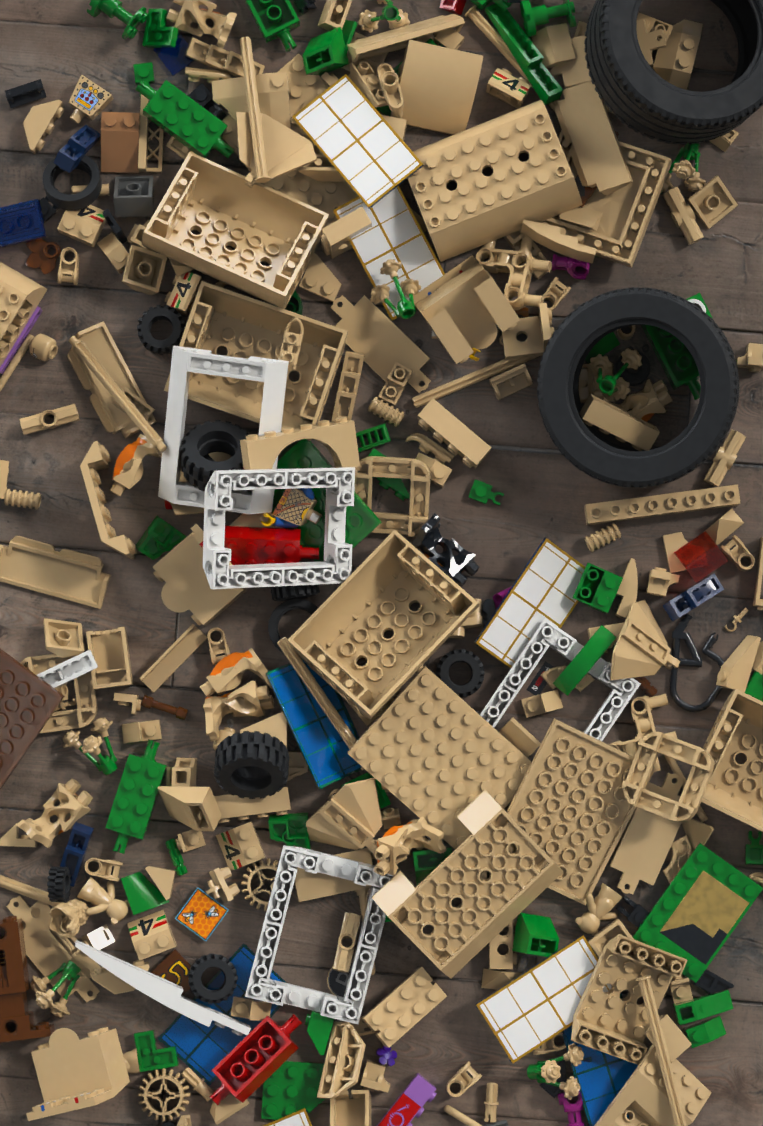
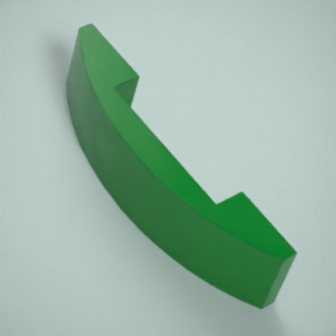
(584, 660)

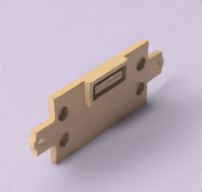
(576, 71)
(380, 340)
(646, 840)
(50, 951)

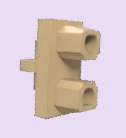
(219, 887)

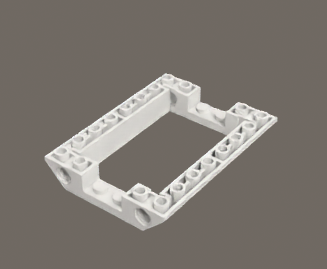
(188, 360)
(337, 554)
(551, 636)
(277, 992)

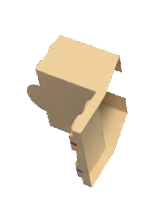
(465, 309)
(187, 584)
(78, 1071)

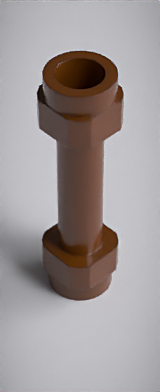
(149, 702)

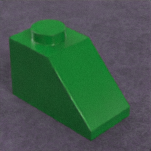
(319, 1030)
(705, 1031)

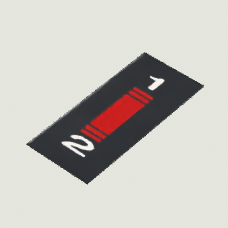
(538, 682)

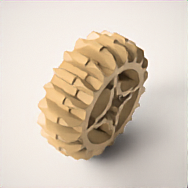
(252, 894)
(173, 1094)

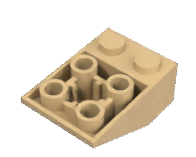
(191, 806)

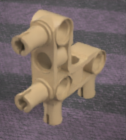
(520, 276)
(643, 724)

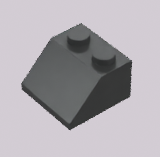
(134, 196)

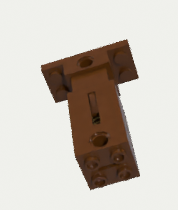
(13, 987)

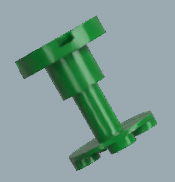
(113, 8)
(540, 15)

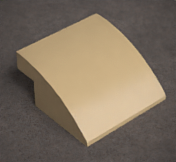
(438, 86)

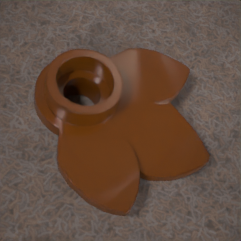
(40, 256)

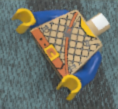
(294, 509)

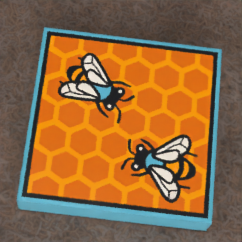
(201, 914)

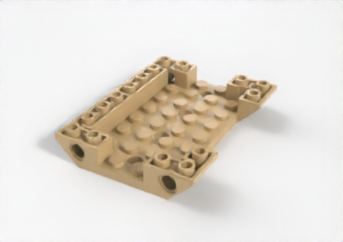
(486, 904)

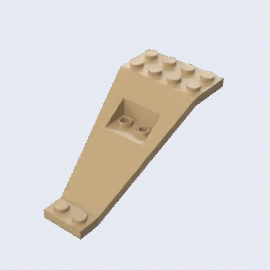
(646, 1096)

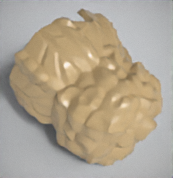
(68, 918)

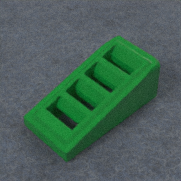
(383, 428)

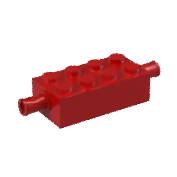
(266, 545)
(255, 1059)

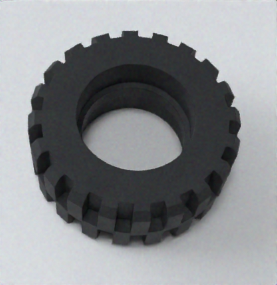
(207, 439)
(251, 764)

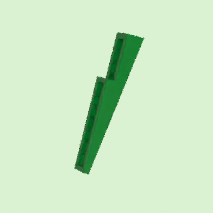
(526, 54)

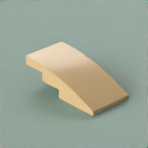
(319, 885)

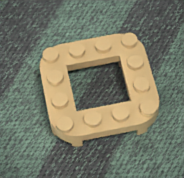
(419, 491)
(84, 691)
(641, 768)

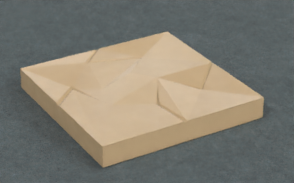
(625, 210)

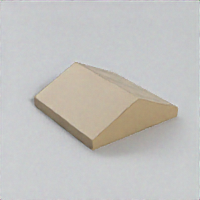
(555, 45)
(712, 202)
(63, 637)

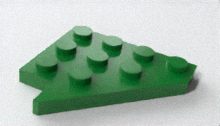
(291, 1089)

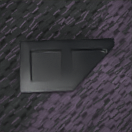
(114, 226)
(712, 983)
(554, 1090)

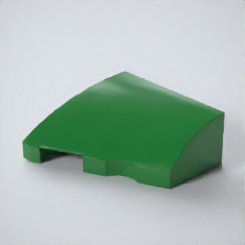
(159, 538)
(290, 829)
(142, 893)

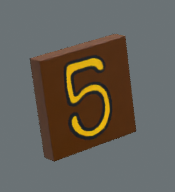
(174, 969)

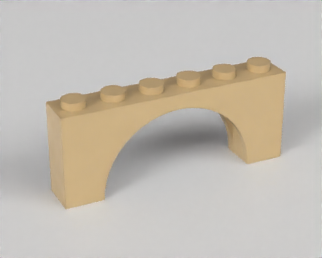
(336, 436)

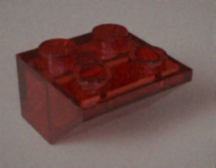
(701, 557)

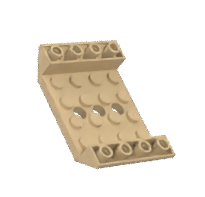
(96, 460)
(618, 1023)

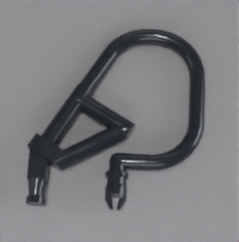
(678, 634)

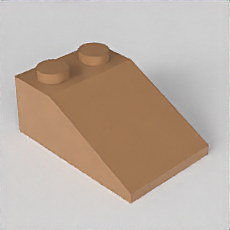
(120, 142)

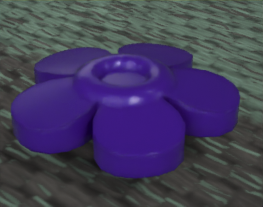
(386, 1056)

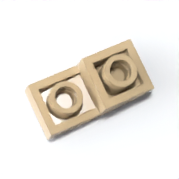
(395, 384)

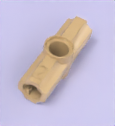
(683, 215)
(61, 416)
(724, 458)
(344, 954)

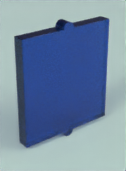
(175, 58)

